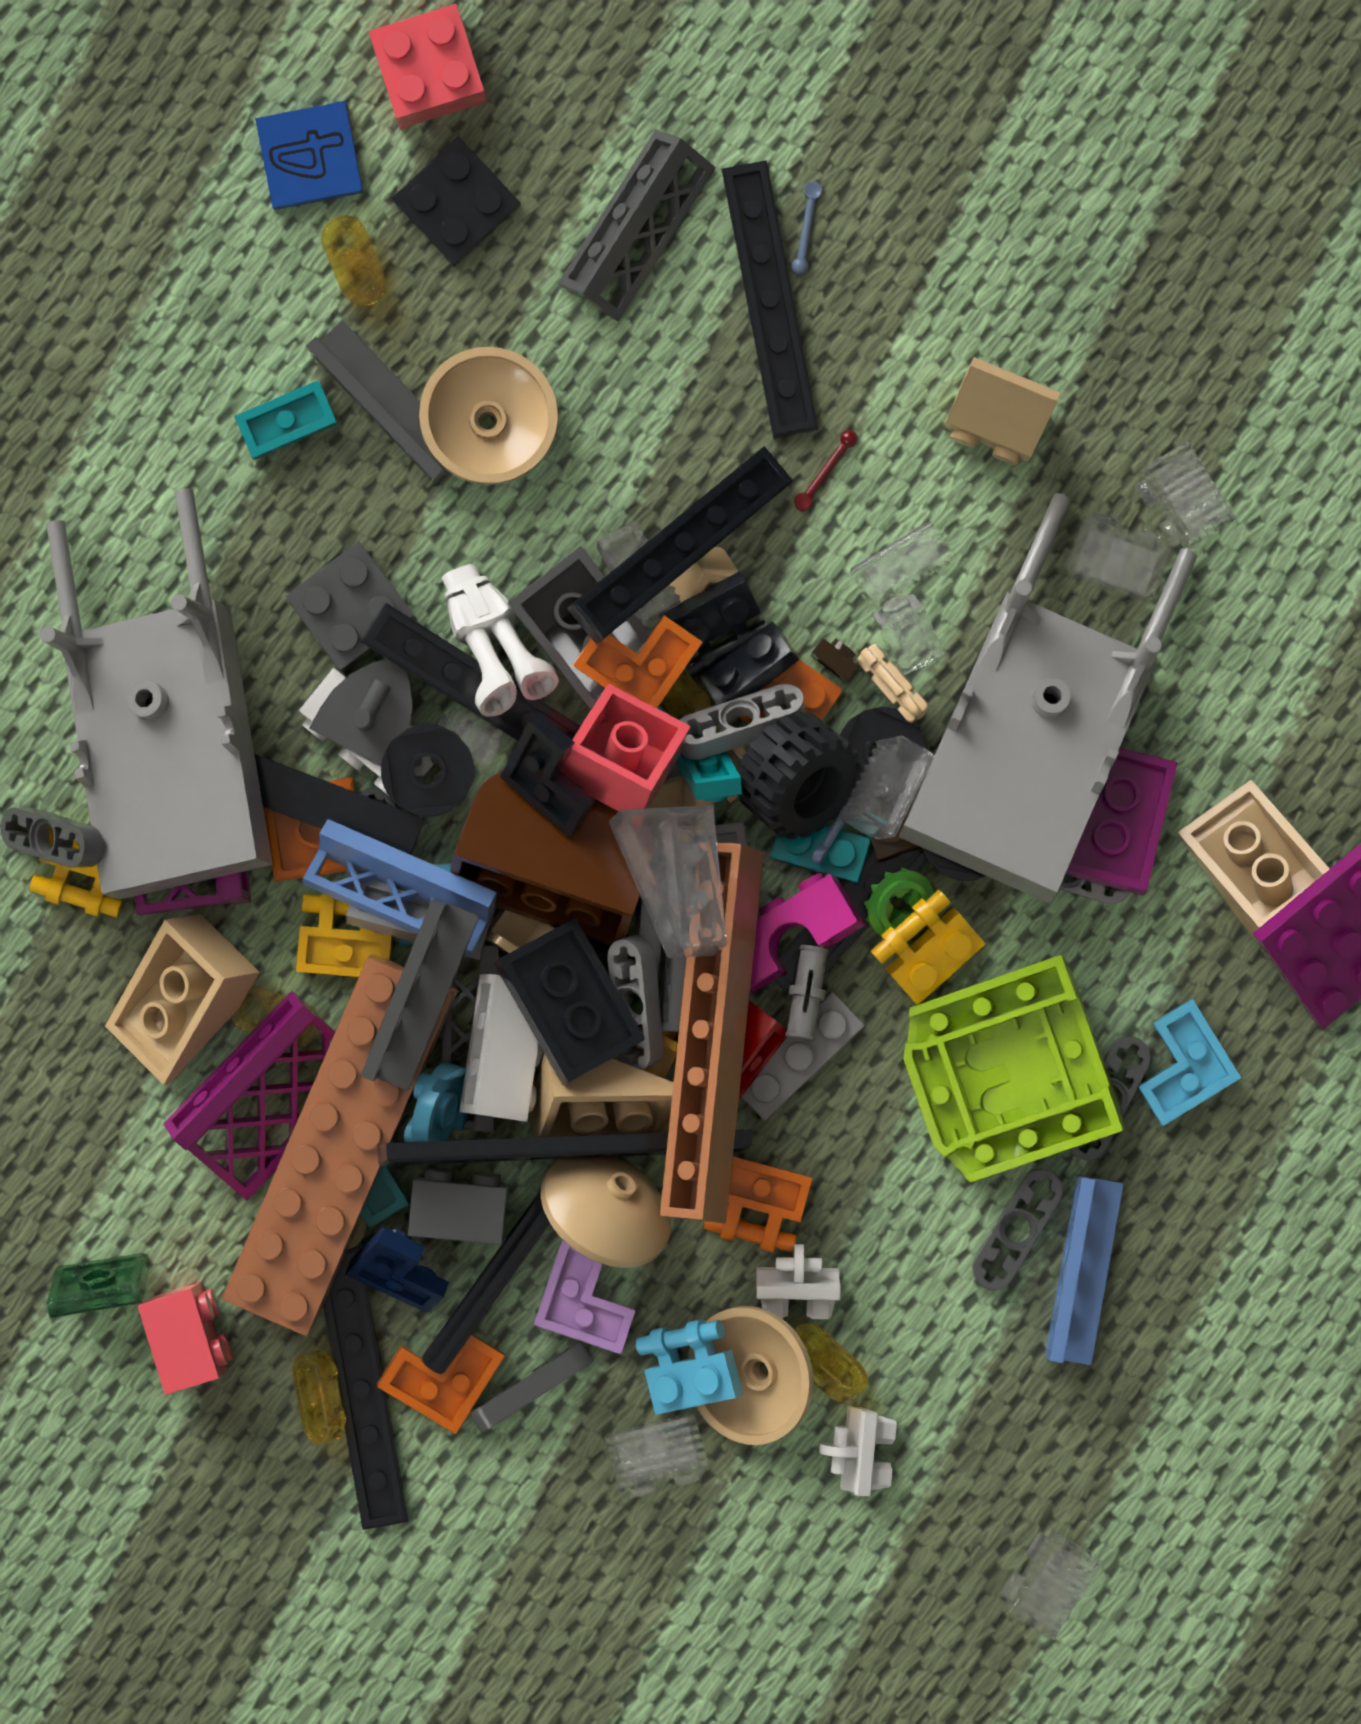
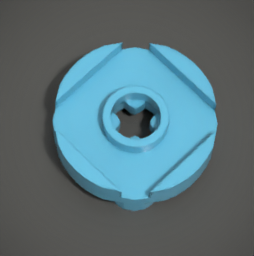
(437, 1105)

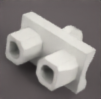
(799, 1280)
(854, 1451)

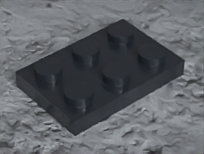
(569, 1001)

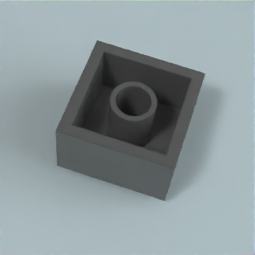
(343, 603)
(459, 1207)

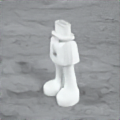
(477, 617)

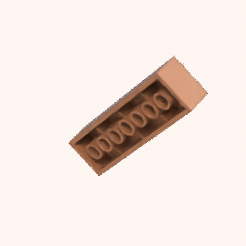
(326, 1166)

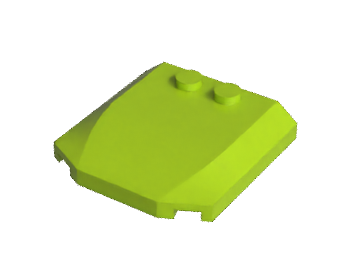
(1010, 1071)

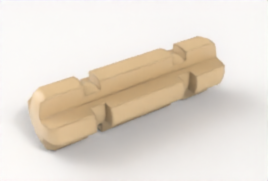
(892, 683)

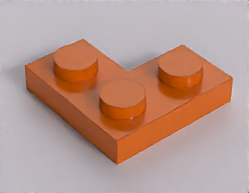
(641, 674)
(444, 1396)

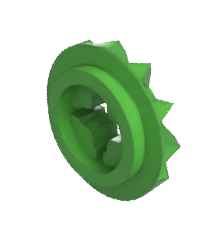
(904, 884)

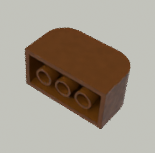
(542, 869)

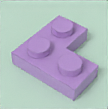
(572, 1308)

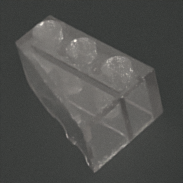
(677, 875)

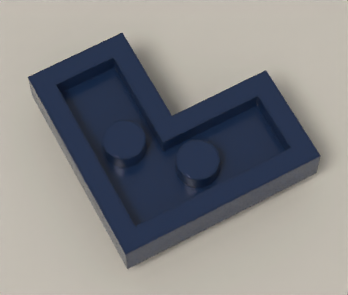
(390, 1265)

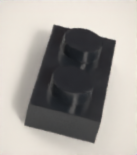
(751, 665)

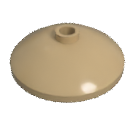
(496, 385)
(605, 1210)
(770, 1403)

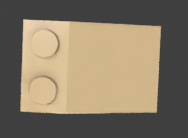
(1000, 412)
(1252, 855)
(180, 995)
(601, 1102)

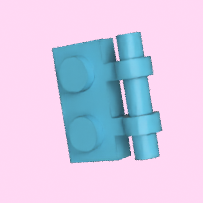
(690, 1381)

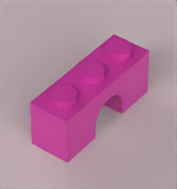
(819, 907)

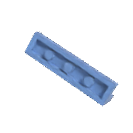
(399, 872)
(1083, 1270)

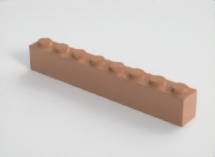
(712, 1052)

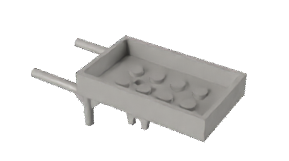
(1024, 772)
(169, 779)

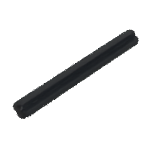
(487, 1287)

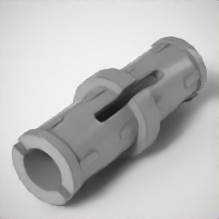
(813, 961)

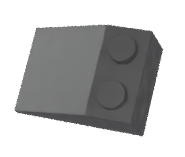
(545, 615)

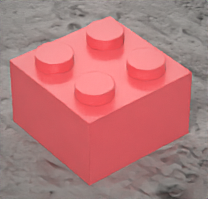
(427, 66)
(624, 750)
(185, 1337)

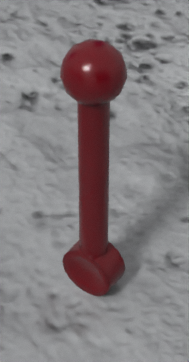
(804, 500)

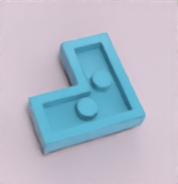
(1198, 1069)

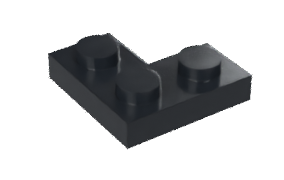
(537, 777)

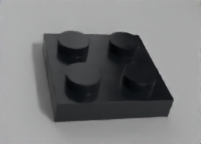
(456, 201)

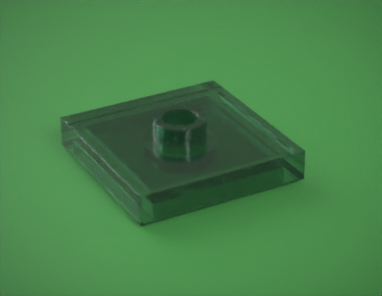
(98, 1285)

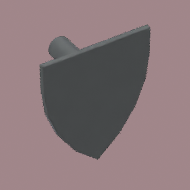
(367, 710)

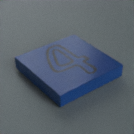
(309, 155)

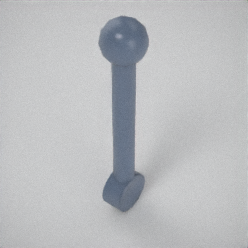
(812, 192)
(822, 850)

